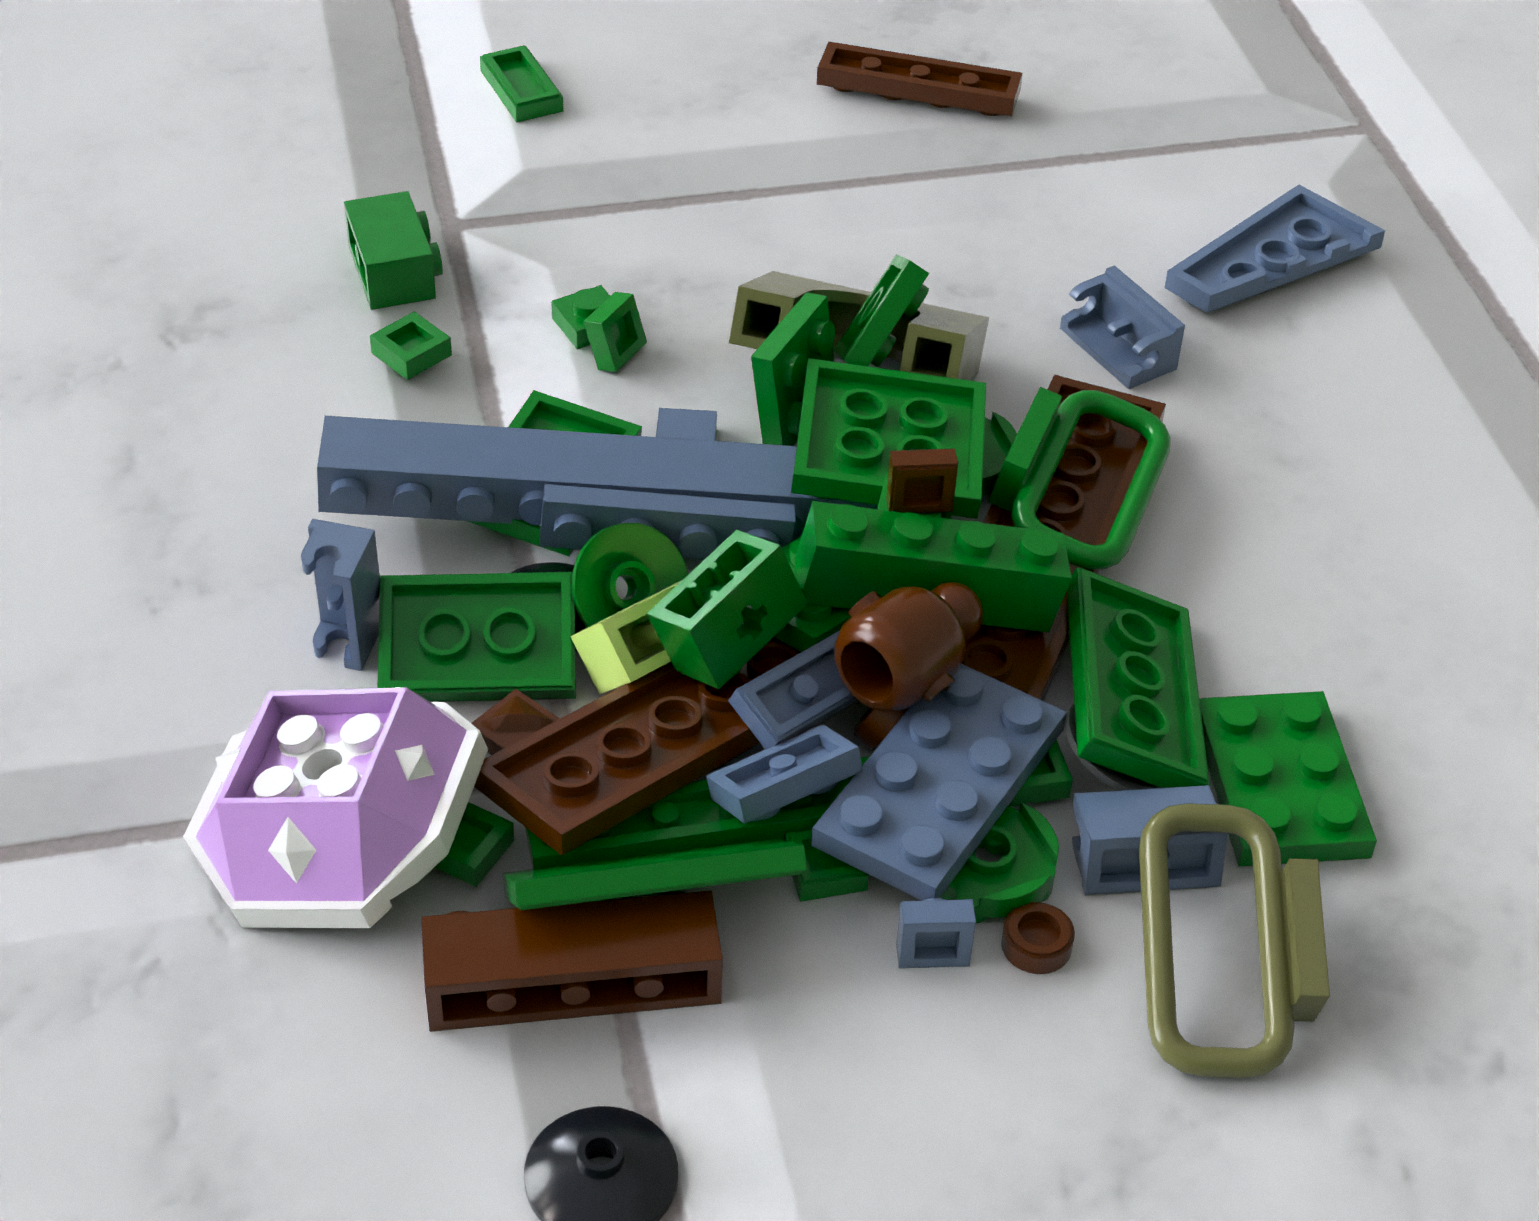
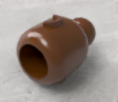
(906, 643)

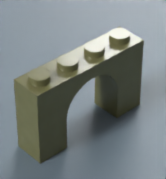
(929, 342)

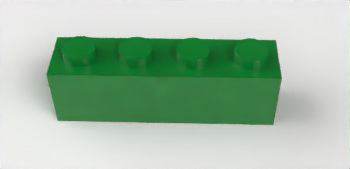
(864, 550)

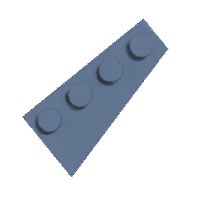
(1271, 248)

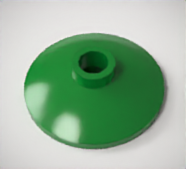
(626, 550)

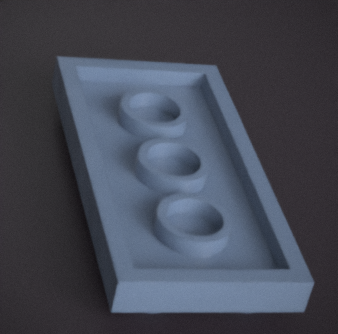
(939, 783)

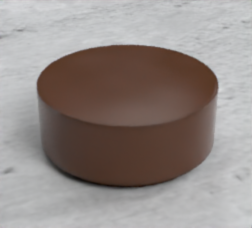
(876, 725)
(1037, 938)

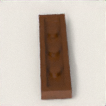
(919, 79)

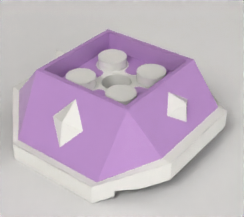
(334, 805)

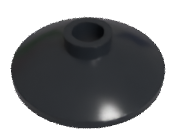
(630, 1187)

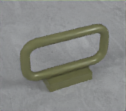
(1288, 937)

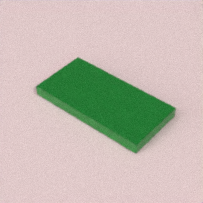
(1135, 683)
(653, 873)

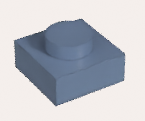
(935, 933)

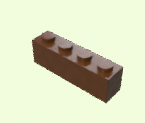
(571, 960)

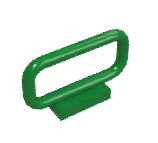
(1038, 453)

